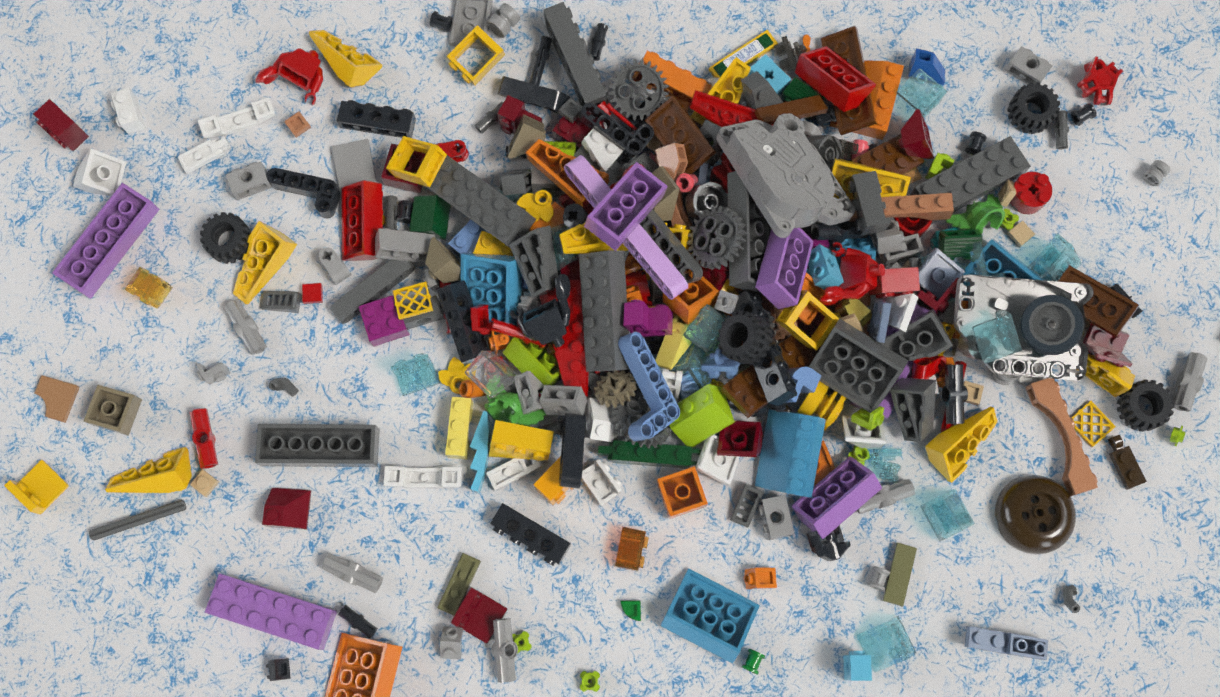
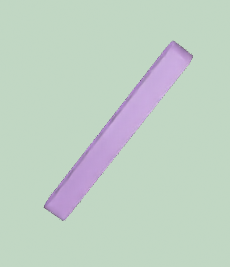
(638, 242)

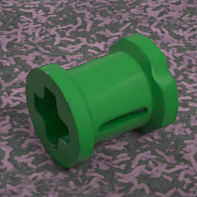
(753, 661)

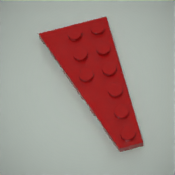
(720, 110)
(572, 353)

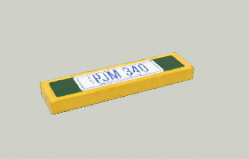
(747, 53)

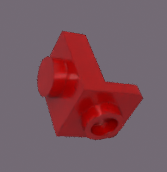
(480, 319)

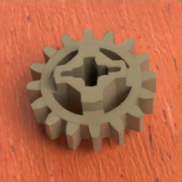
(615, 388)

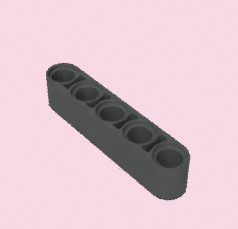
(674, 247)
(371, 289)

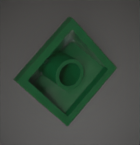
(430, 216)

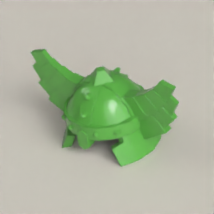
(979, 215)
(507, 408)

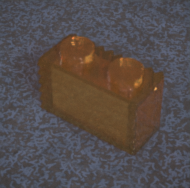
(630, 549)

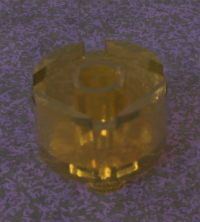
(148, 287)

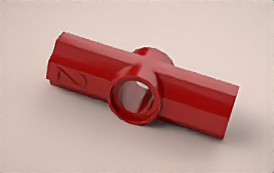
(206, 450)

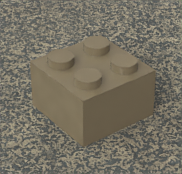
(112, 410)

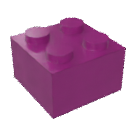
(382, 321)

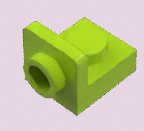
(940, 160)
(868, 420)

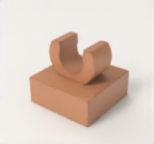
(297, 124)

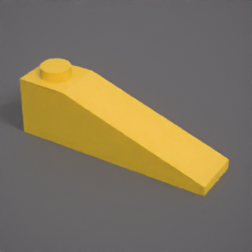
(346, 62)
(727, 87)
(891, 183)
(583, 241)
(264, 257)
(1109, 376)
(955, 445)
(161, 476)

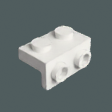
(600, 482)

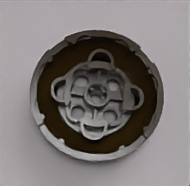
(1025, 533)

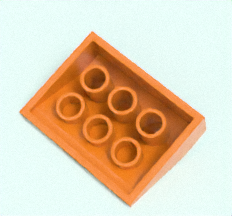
(887, 80)
(363, 668)

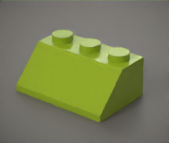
(533, 359)
(702, 415)

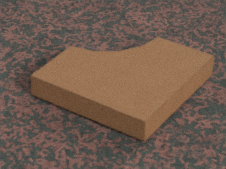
(57, 397)

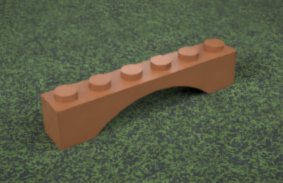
(675, 161)
(918, 206)
(1077, 473)

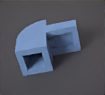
(805, 379)

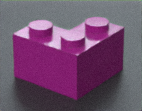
(646, 320)

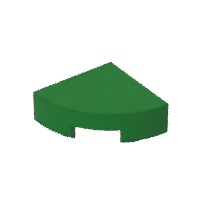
(632, 609)

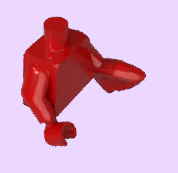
(299, 68)
(858, 273)

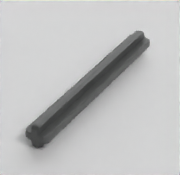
(138, 519)

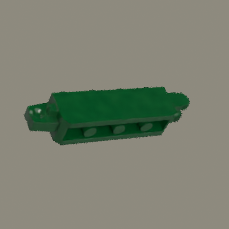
(662, 456)

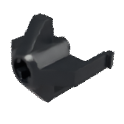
(829, 548)

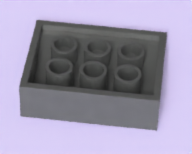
(857, 366)

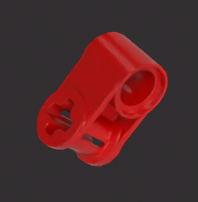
(451, 150)
(927, 367)

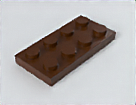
(674, 125)
(890, 157)
(1107, 307)

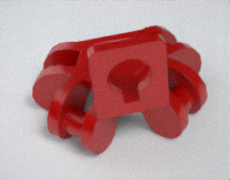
(1103, 77)

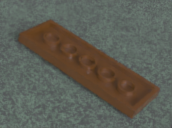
(848, 46)
(745, 388)

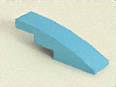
(480, 444)

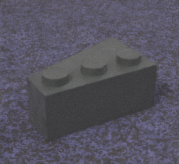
(759, 91)
(868, 203)
(536, 260)
(914, 407)

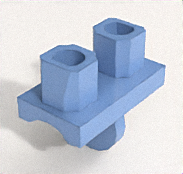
(719, 363)

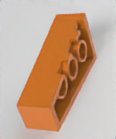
(680, 81)
(551, 163)

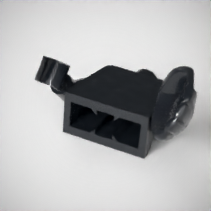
(550, 319)

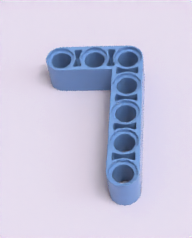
(652, 385)

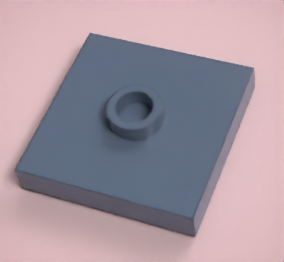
(938, 273)
(879, 320)

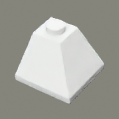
(99, 173)
(598, 421)
(861, 436)

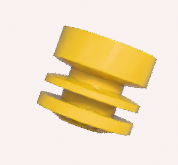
(822, 405)

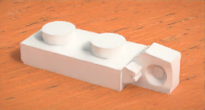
(203, 154)

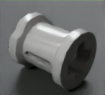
(880, 584)

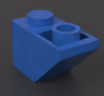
(928, 63)

